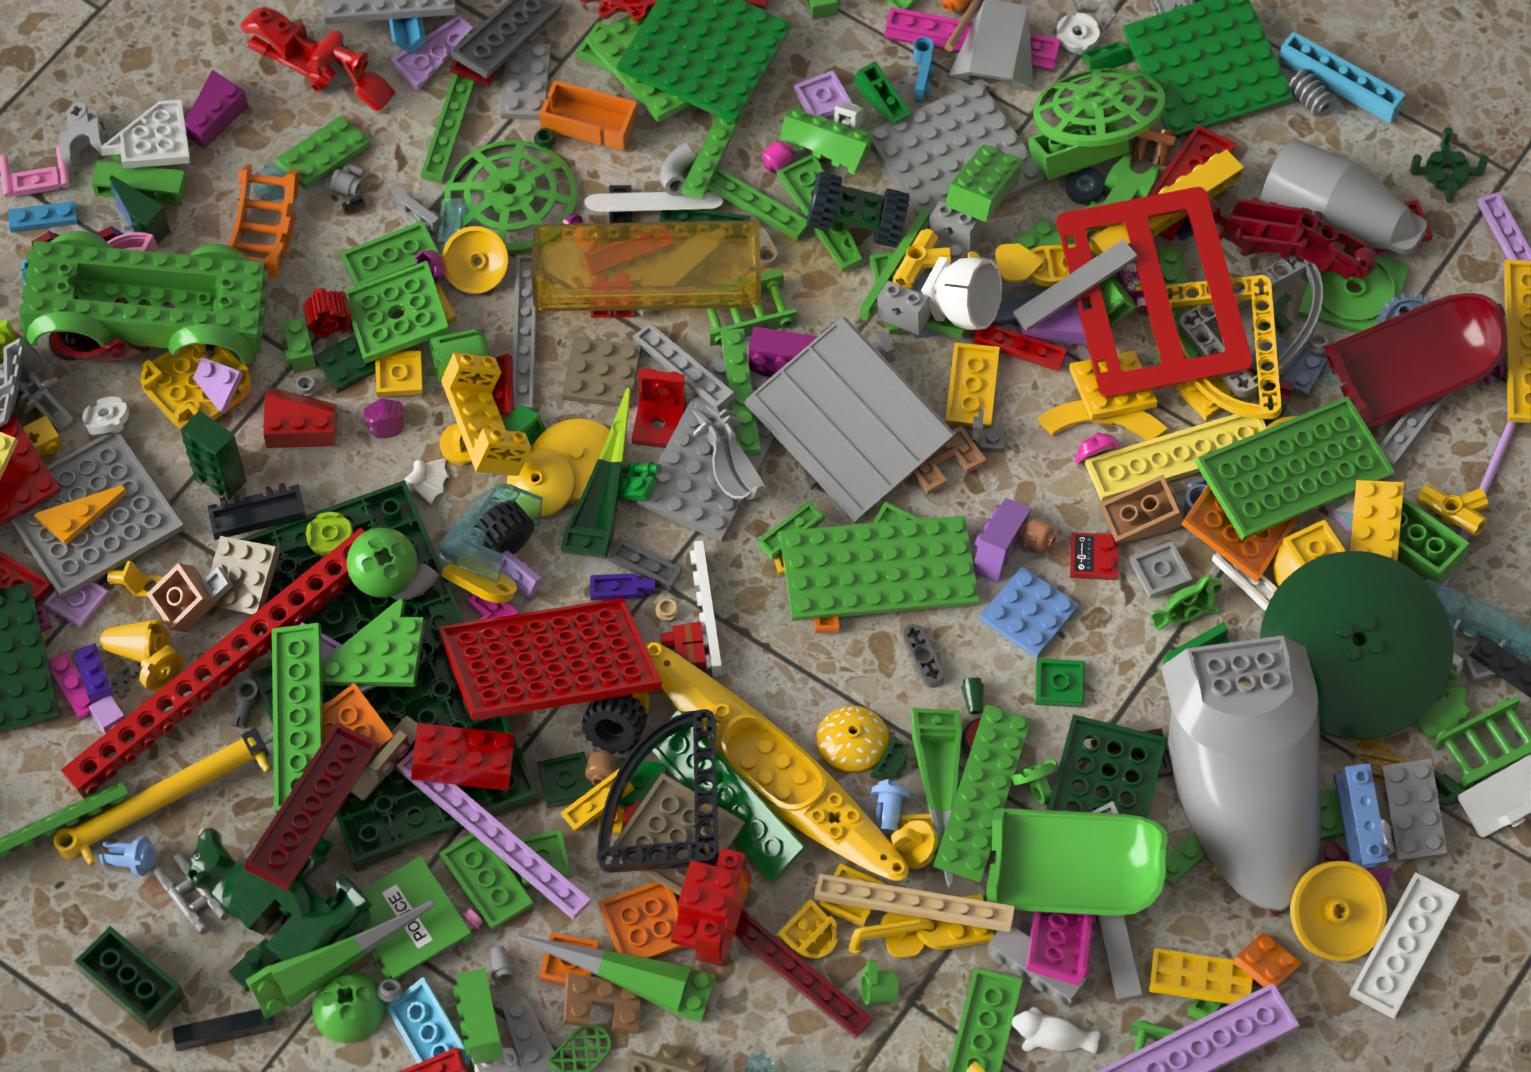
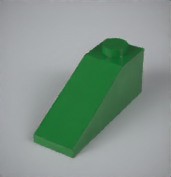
(881, 93)

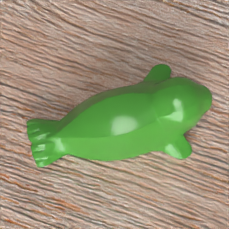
(1189, 603)

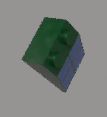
(139, 210)

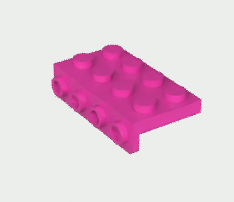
(1061, 945)

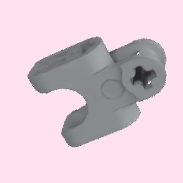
(82, 131)

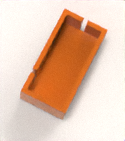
(589, 115)

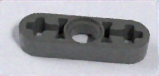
(924, 645)

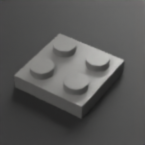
(1161, 570)

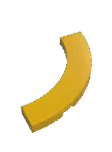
(1075, 412)

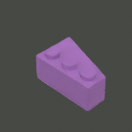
(1060, 327)
(999, 538)

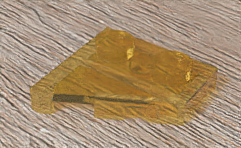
(1377, 755)

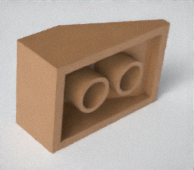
(1142, 511)

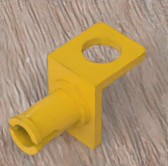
(132, 579)

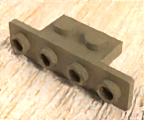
(386, 759)
(668, 1060)

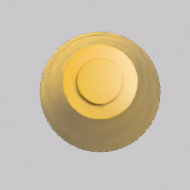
(136, 639)

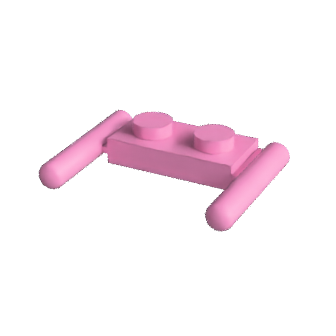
(34, 180)

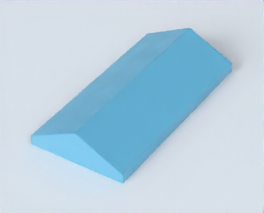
(425, 1023)

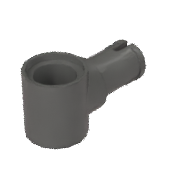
(244, 703)

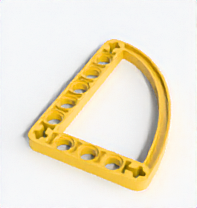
(1251, 292)

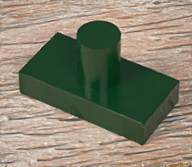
(1281, 321)
(253, 962)

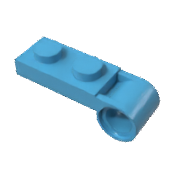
(923, 56)

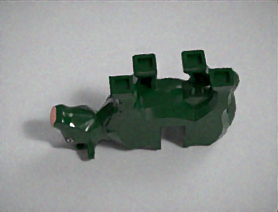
(260, 903)

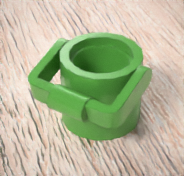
(877, 985)

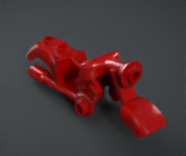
(313, 58)

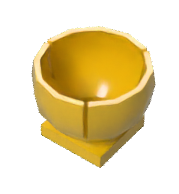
(1303, 547)

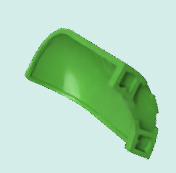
(1076, 861)

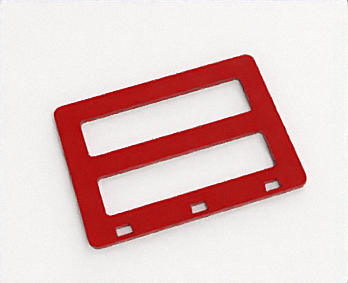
(1174, 366)

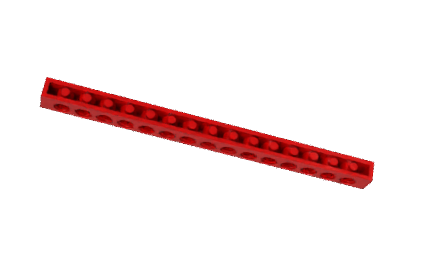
(209, 665)

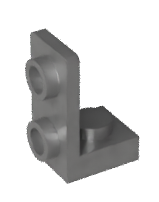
(987, 438)

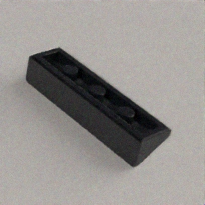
(221, 1029)

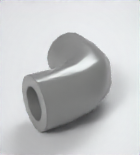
(674, 166)
(422, 582)

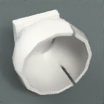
(964, 292)

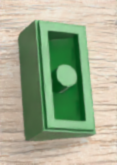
(1108, 56)

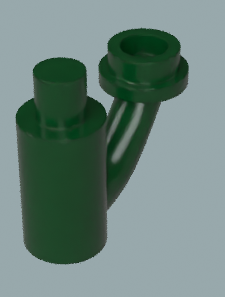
(1449, 788)

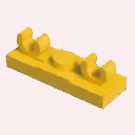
(591, 804)

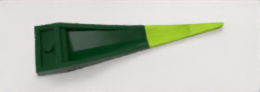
(594, 517)

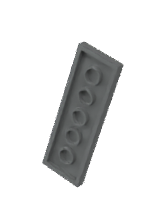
(504, 34)

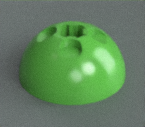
(377, 574)
(350, 1017)

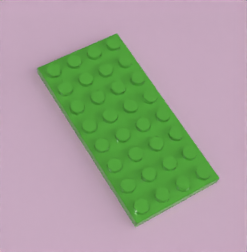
(1294, 467)
(878, 568)

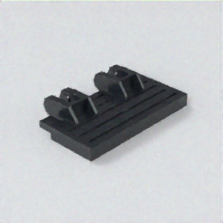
(256, 511)

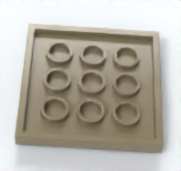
(669, 817)

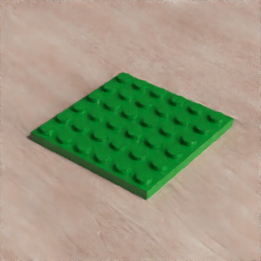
(706, 52)
(1208, 63)

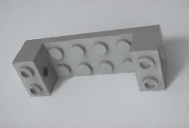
(909, 307)

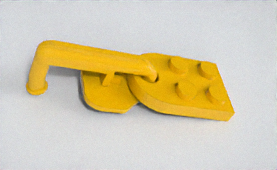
(1041, 265)
(908, 934)

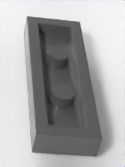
(645, 564)

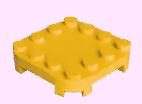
(177, 395)

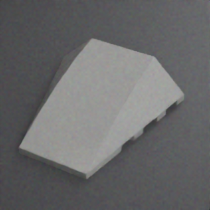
(998, 46)
(10, 378)

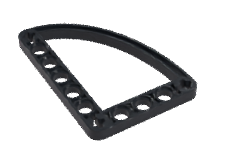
(695, 848)

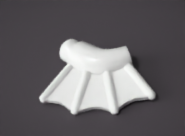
(427, 479)

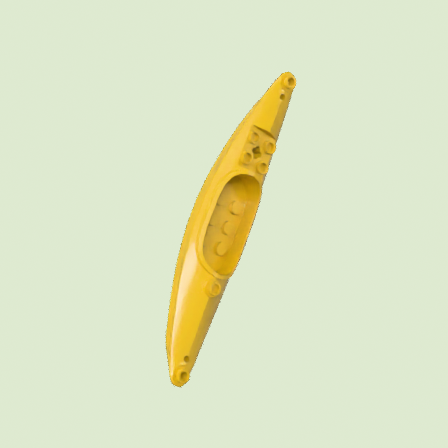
(779, 768)

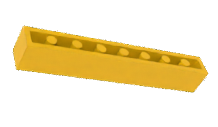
(1213, 176)

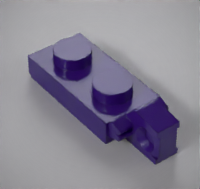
(620, 585)

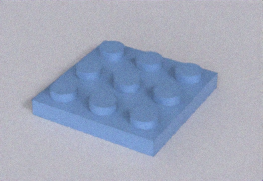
(1029, 612)

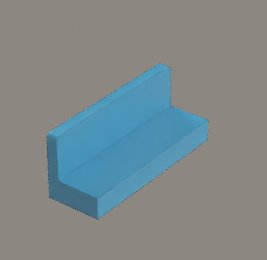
(408, 33)

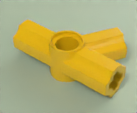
(920, 257)
(1464, 507)

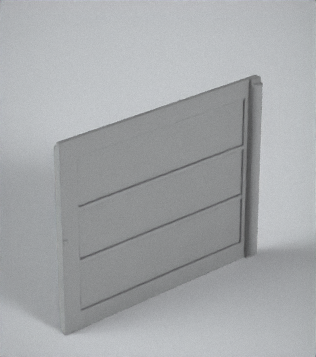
(849, 418)

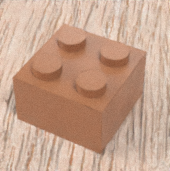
(181, 597)

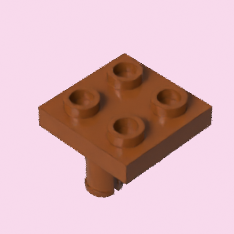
(1163, 139)

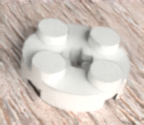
(1075, 43)
(99, 422)

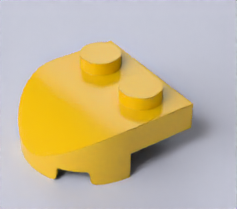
(809, 932)

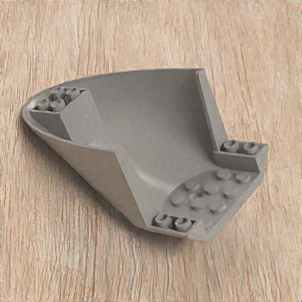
(1249, 761)

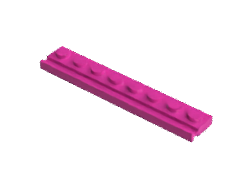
(910, 25)

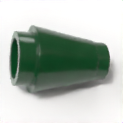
(973, 694)

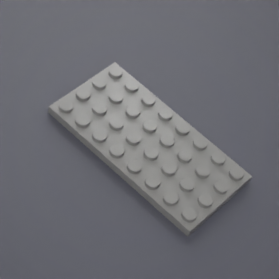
(687, 481)

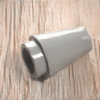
(501, 966)

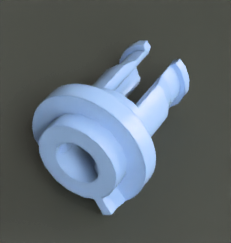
(890, 798)
(137, 855)

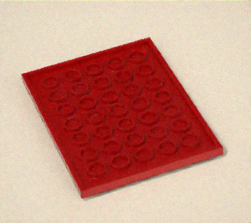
(549, 658)

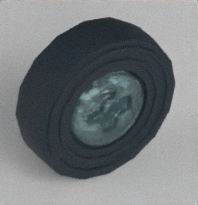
(1085, 195)

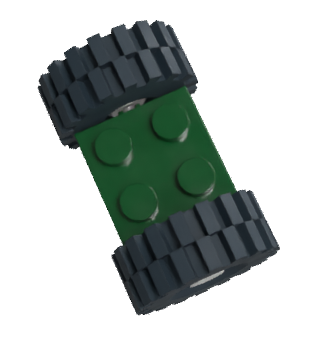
(858, 208)

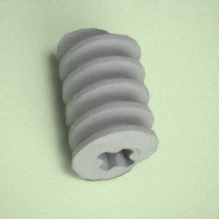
(1311, 94)

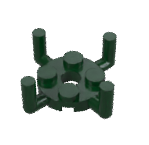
(1447, 159)

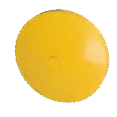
(579, 443)
(1338, 911)

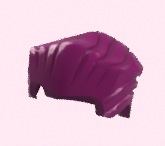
(385, 418)

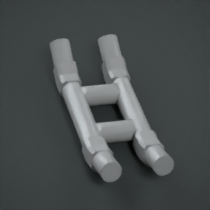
(190, 910)

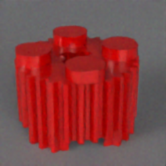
(327, 312)

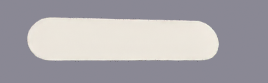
(650, 201)

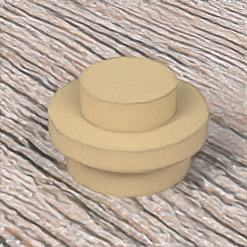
(667, 610)

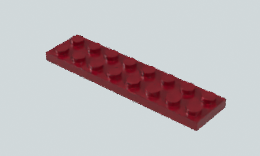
(311, 806)

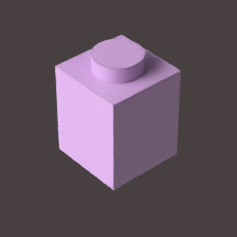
(106, 713)

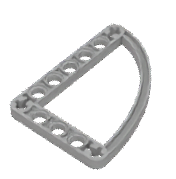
(1201, 324)

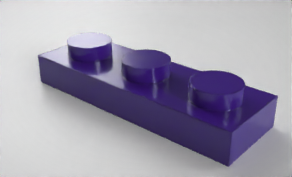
(93, 672)

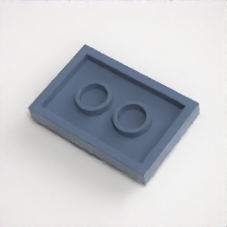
(1302, 372)

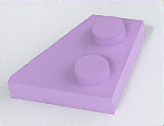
(217, 382)

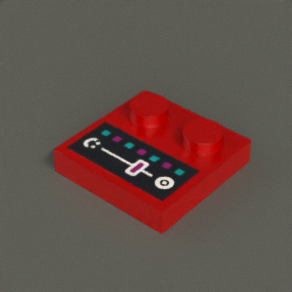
(1093, 556)

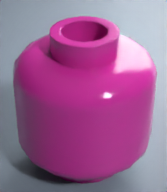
(777, 156)

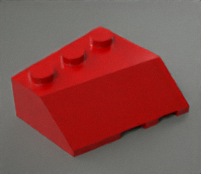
(298, 420)

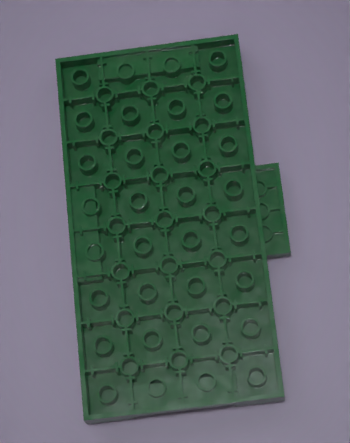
(396, 810)

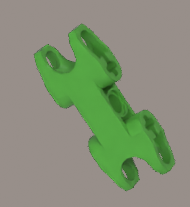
(1126, 184)

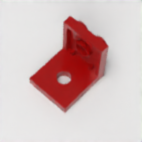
(660, 399)

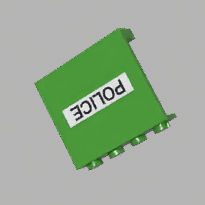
(424, 936)

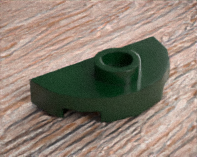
(891, 762)

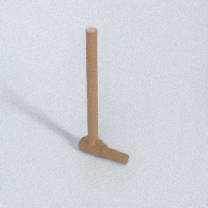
(964, 23)

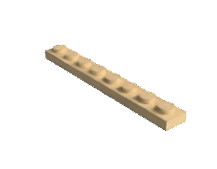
(914, 903)

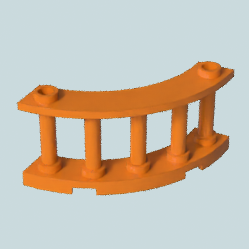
(282, 231)

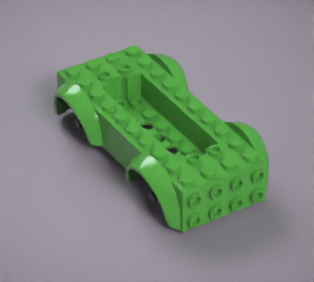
(80, 277)

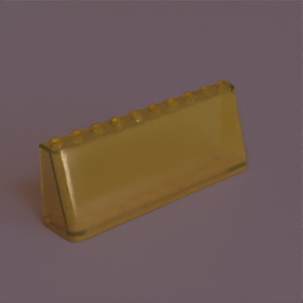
(646, 266)

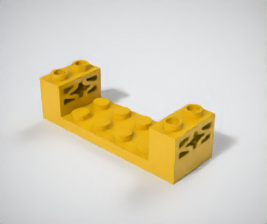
(469, 390)

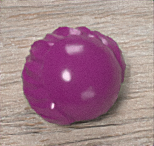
(435, 261)

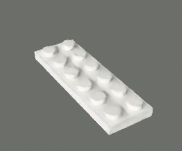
(1404, 945)

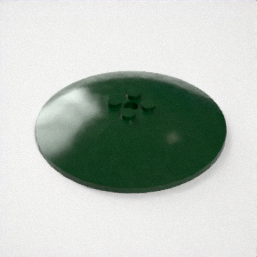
(1406, 630)

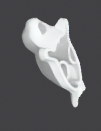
(1053, 1033)

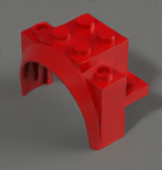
(712, 906)

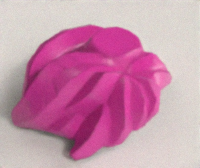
(1094, 445)

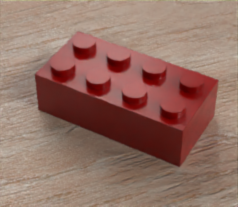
(462, 756)

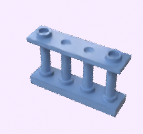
(1360, 816)

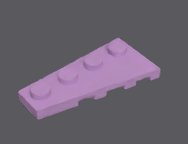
(437, 49)

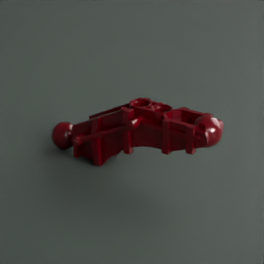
(1294, 232)

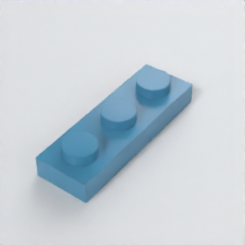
(42, 216)

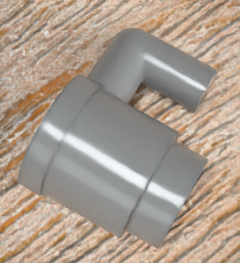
(345, 182)

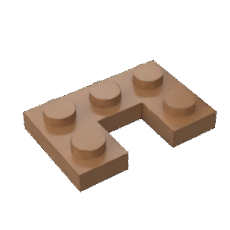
(959, 447)
(587, 990)

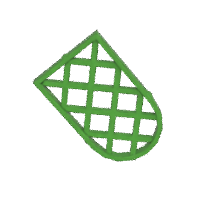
(550, 1061)

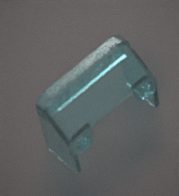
(464, 541)

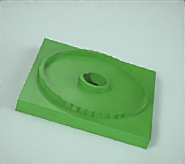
(377, 300)
(1357, 310)

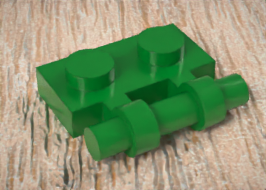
(635, 487)

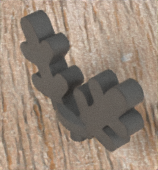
(120, 688)

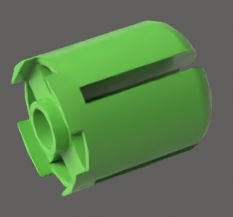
(467, 341)

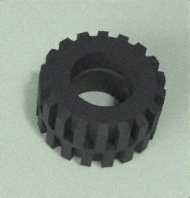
(506, 527)
(612, 735)

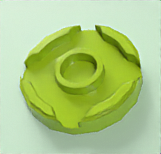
(327, 532)

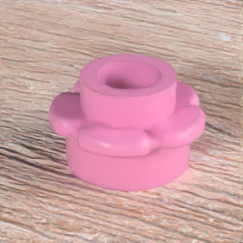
(471, 919)

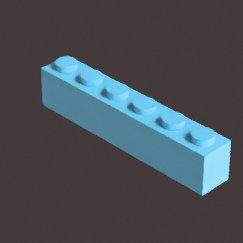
(1342, 77)

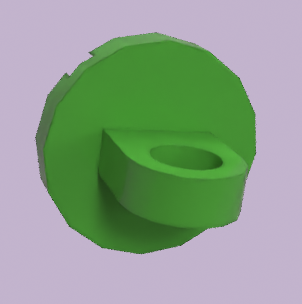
(1037, 780)

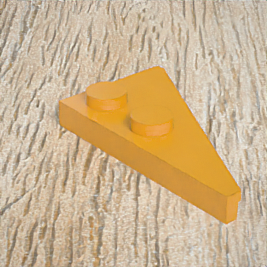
(75, 516)

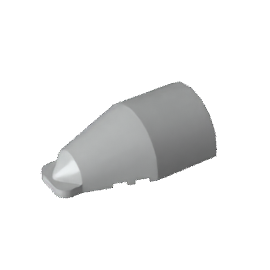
(1344, 196)

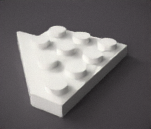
(153, 138)

